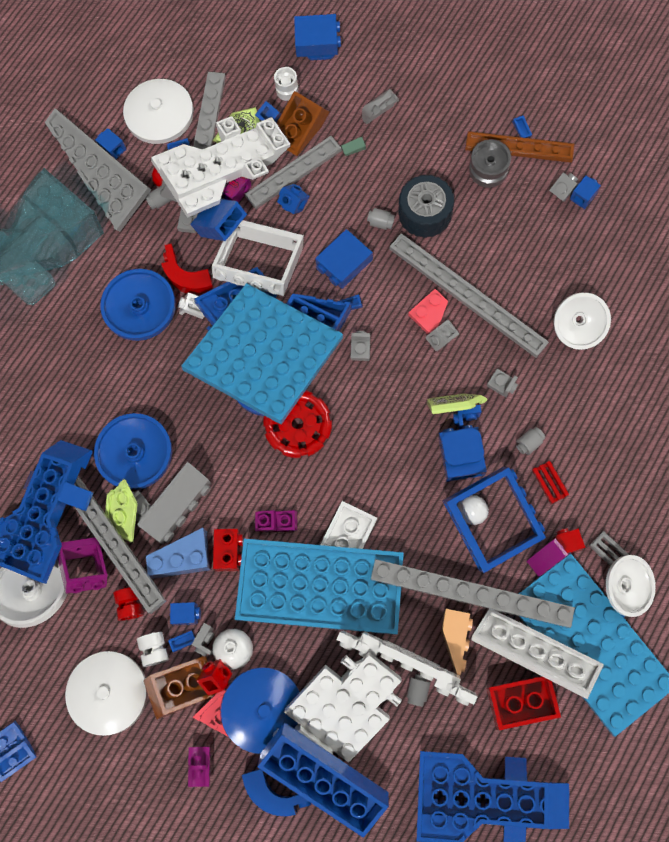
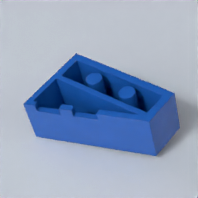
(325, 311)

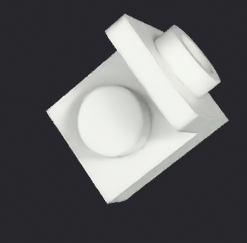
(188, 305)

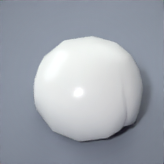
(473, 509)

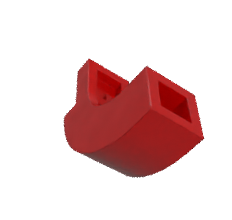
(192, 282)

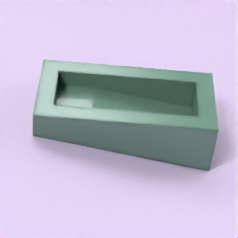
(353, 146)

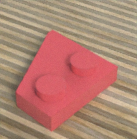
(429, 311)

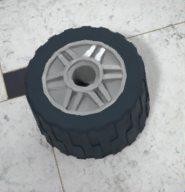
(426, 206)

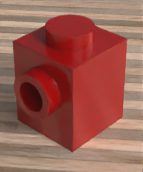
(570, 540)

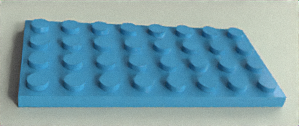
(316, 587)
(631, 673)

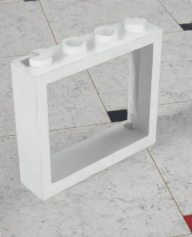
(265, 235)

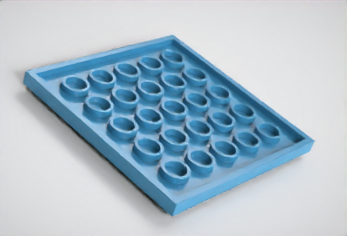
(263, 353)

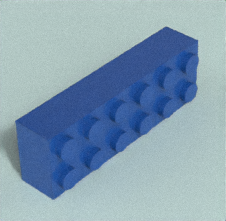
(323, 780)

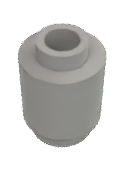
(155, 200)
(381, 219)
(530, 441)
(418, 690)

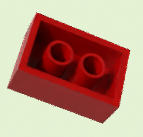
(523, 703)

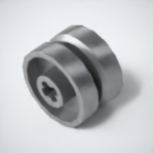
(489, 163)

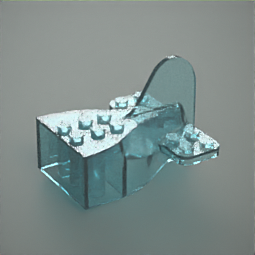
(44, 233)

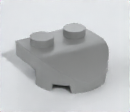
(379, 106)

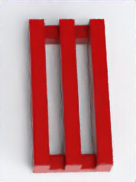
(557, 479)

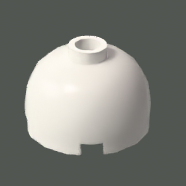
(233, 648)

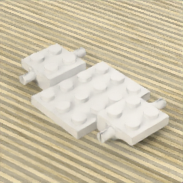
(445, 681)
(344, 710)

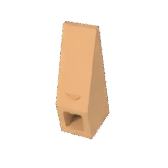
(454, 631)

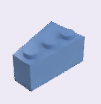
(181, 557)

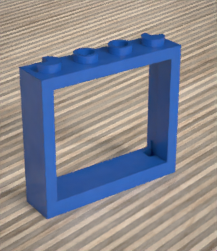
(465, 533)

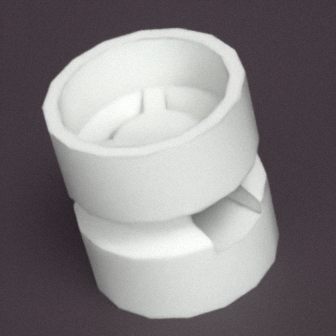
(285, 82)
(152, 649)

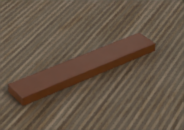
(526, 147)

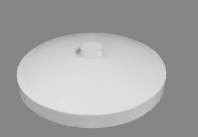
(158, 111)
(27, 601)
(106, 693)

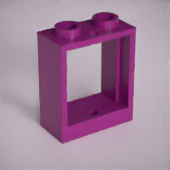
(81, 549)

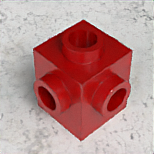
(214, 677)

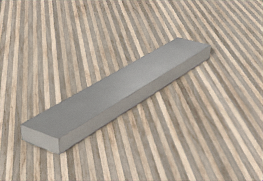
(293, 172)

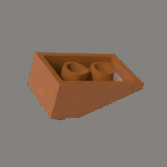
(301, 121)
(176, 688)

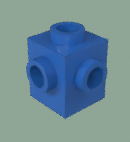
(292, 198)

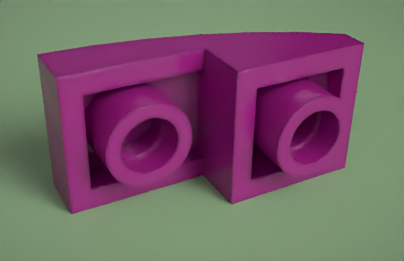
(275, 521)
(547, 557)

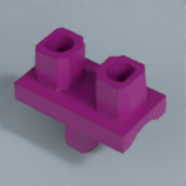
(199, 767)

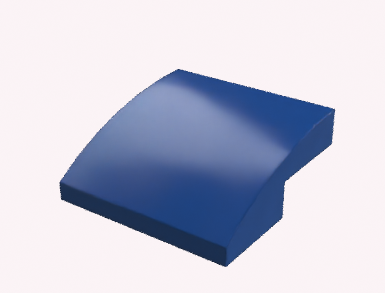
(14, 750)

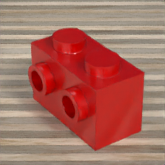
(227, 550)

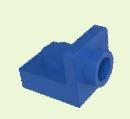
(469, 415)

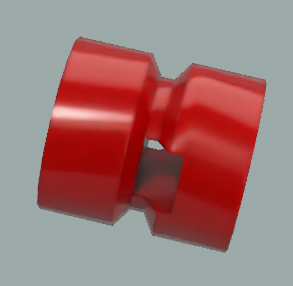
(128, 604)

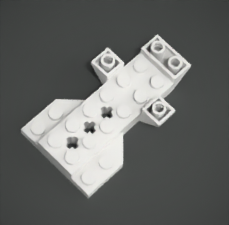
(216, 165)

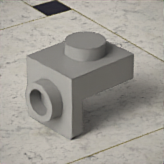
(564, 186)

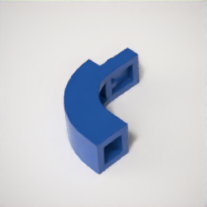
(266, 799)

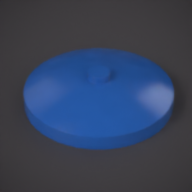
(138, 304)
(133, 450)
(256, 707)

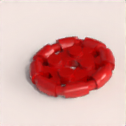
(303, 434)

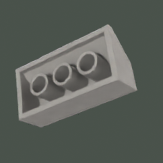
(175, 503)

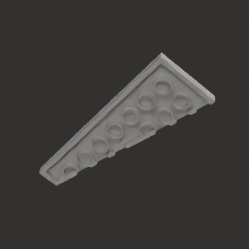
(110, 182)

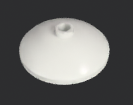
(593, 324)
(630, 585)

